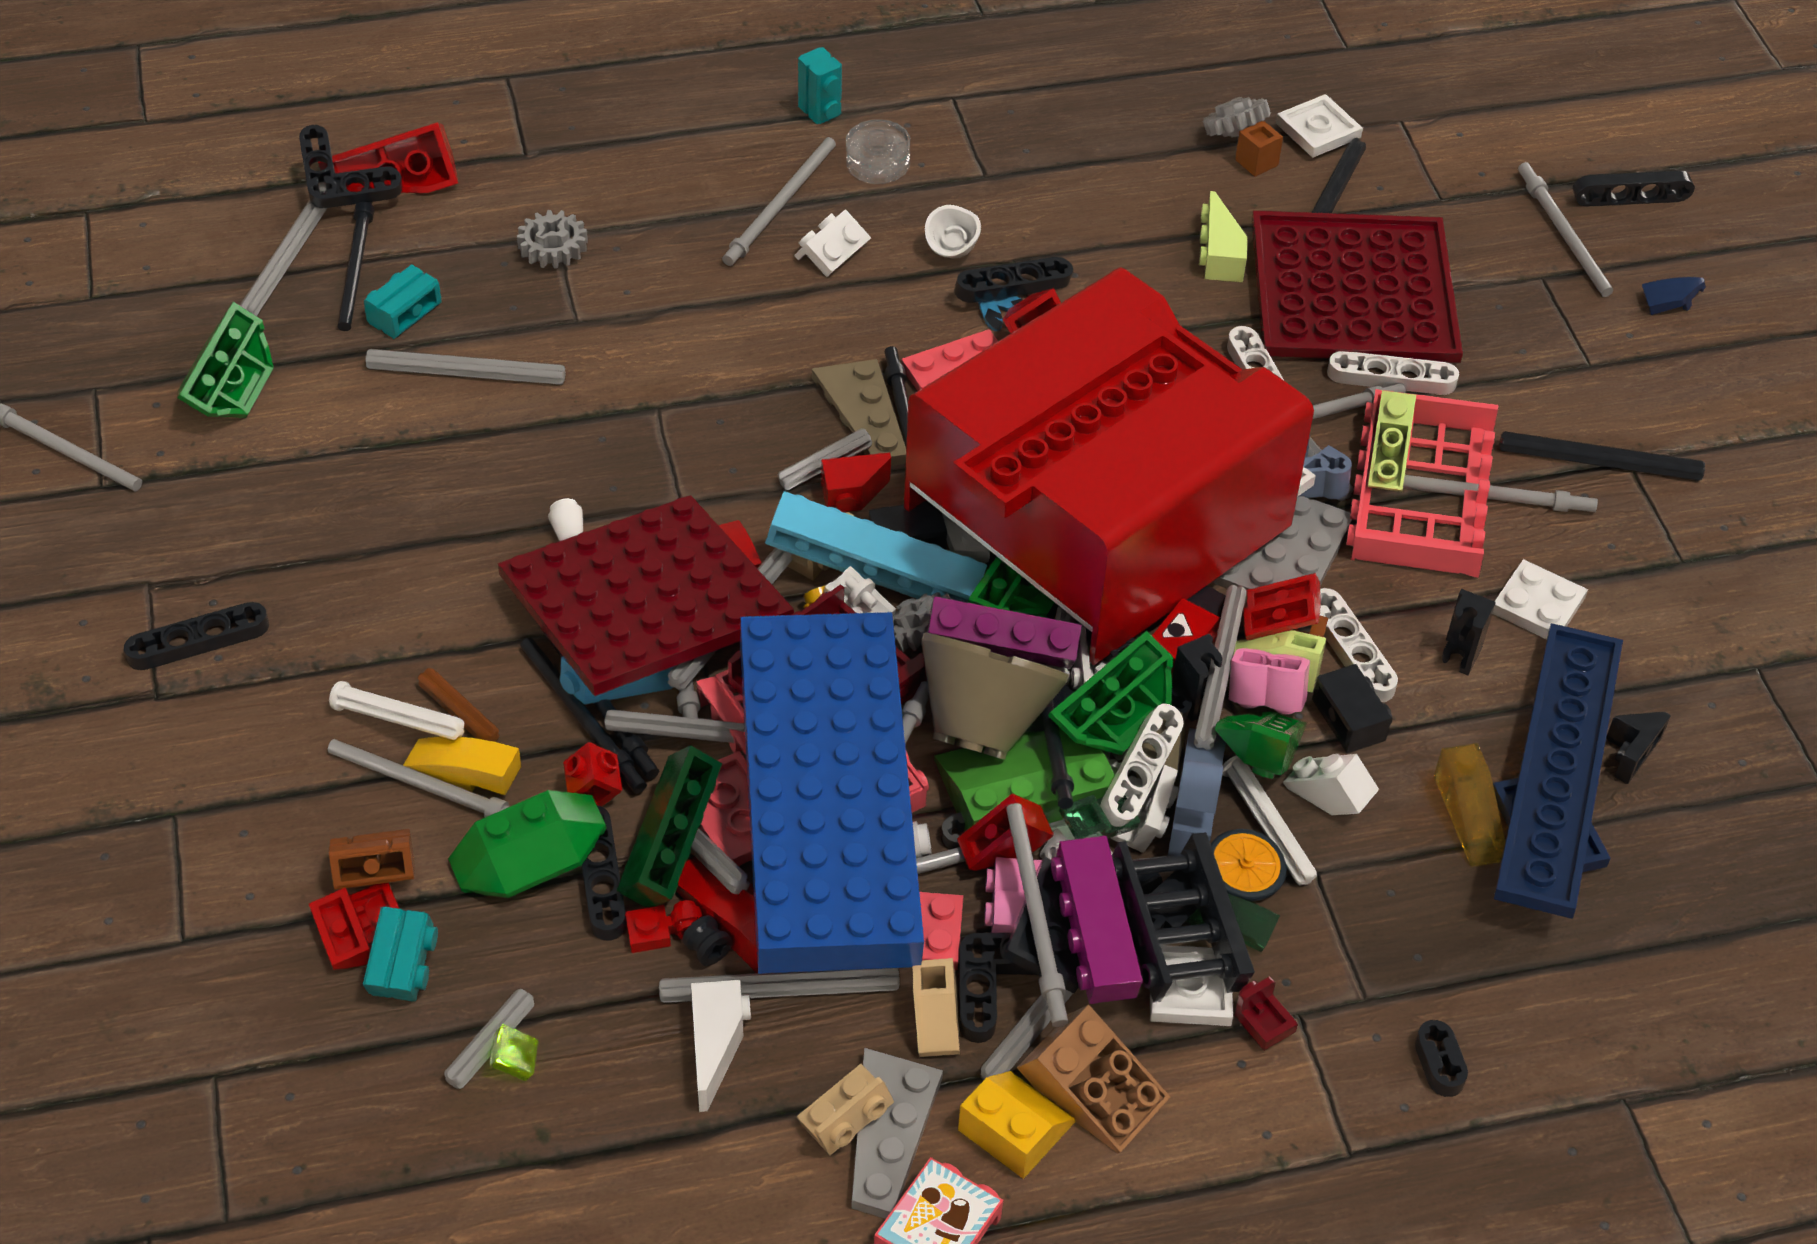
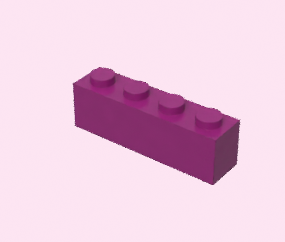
(1006, 631)
(1097, 920)

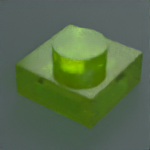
(514, 1052)

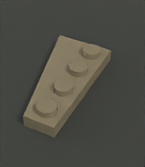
(864, 403)

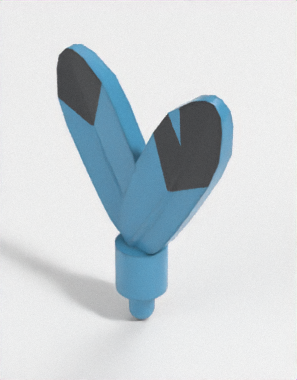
(991, 312)

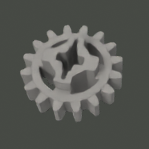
(1236, 116)
(552, 239)
(912, 620)

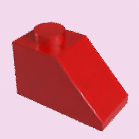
(854, 480)
(993, 837)

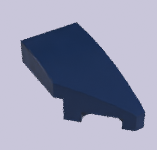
(1672, 293)

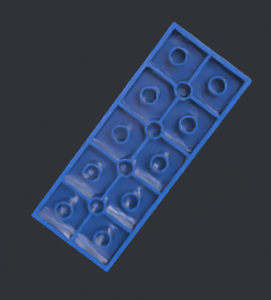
(828, 794)

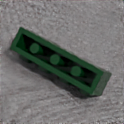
(669, 827)

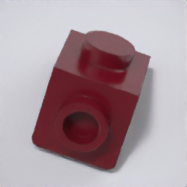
(1264, 1014)

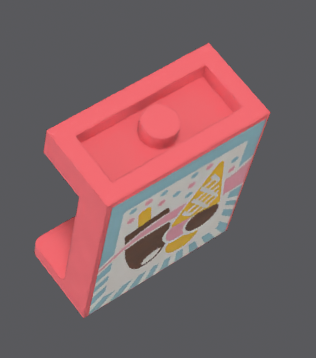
(941, 1209)

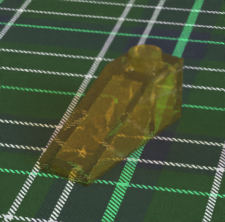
(1471, 802)

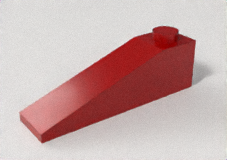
(419, 156)
(732, 911)

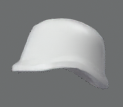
(952, 231)

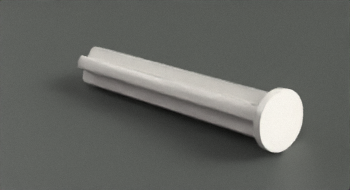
(395, 711)
(1269, 819)

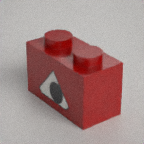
(1184, 625)

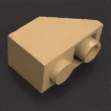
(936, 1008)

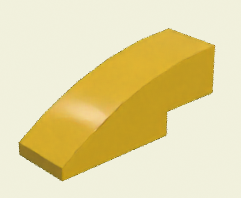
(466, 762)

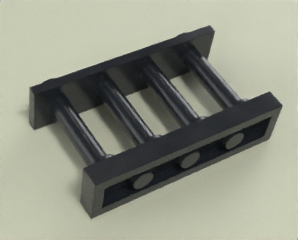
(1207, 894)

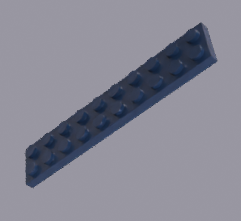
(1559, 772)

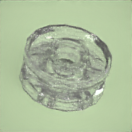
(878, 151)

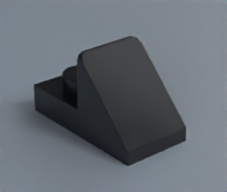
(1637, 738)

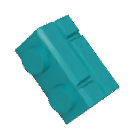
(819, 85)
(402, 301)
(400, 954)

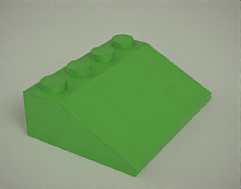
(983, 781)

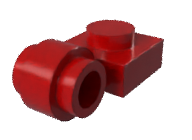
(652, 928)

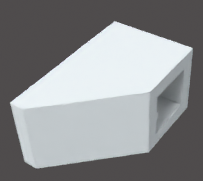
(1333, 783)

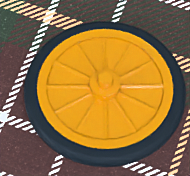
(1249, 864)

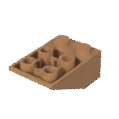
(1094, 1079)

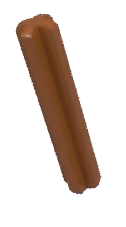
(457, 705)

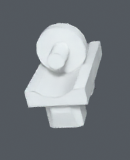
(860, 593)

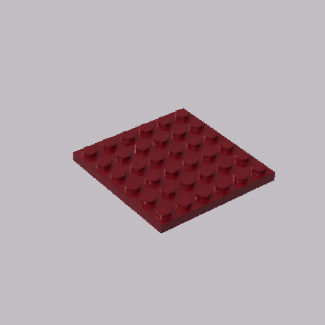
(1355, 285)
(641, 593)

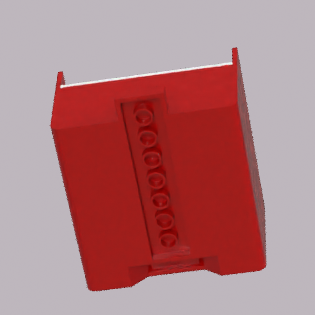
(1110, 456)

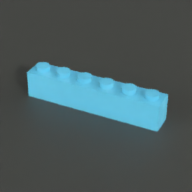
(872, 550)

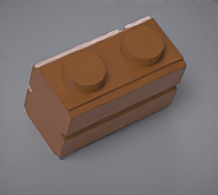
(371, 859)

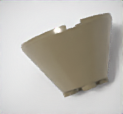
(984, 694)

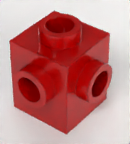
(593, 773)

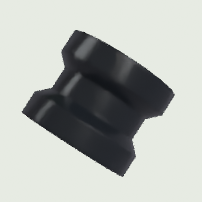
(707, 940)

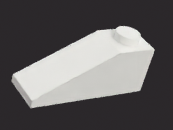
(717, 1032)

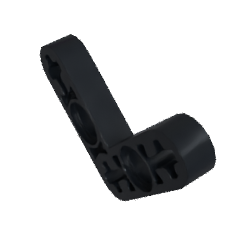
(337, 183)
(984, 970)

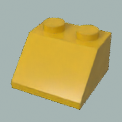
(1012, 1121)

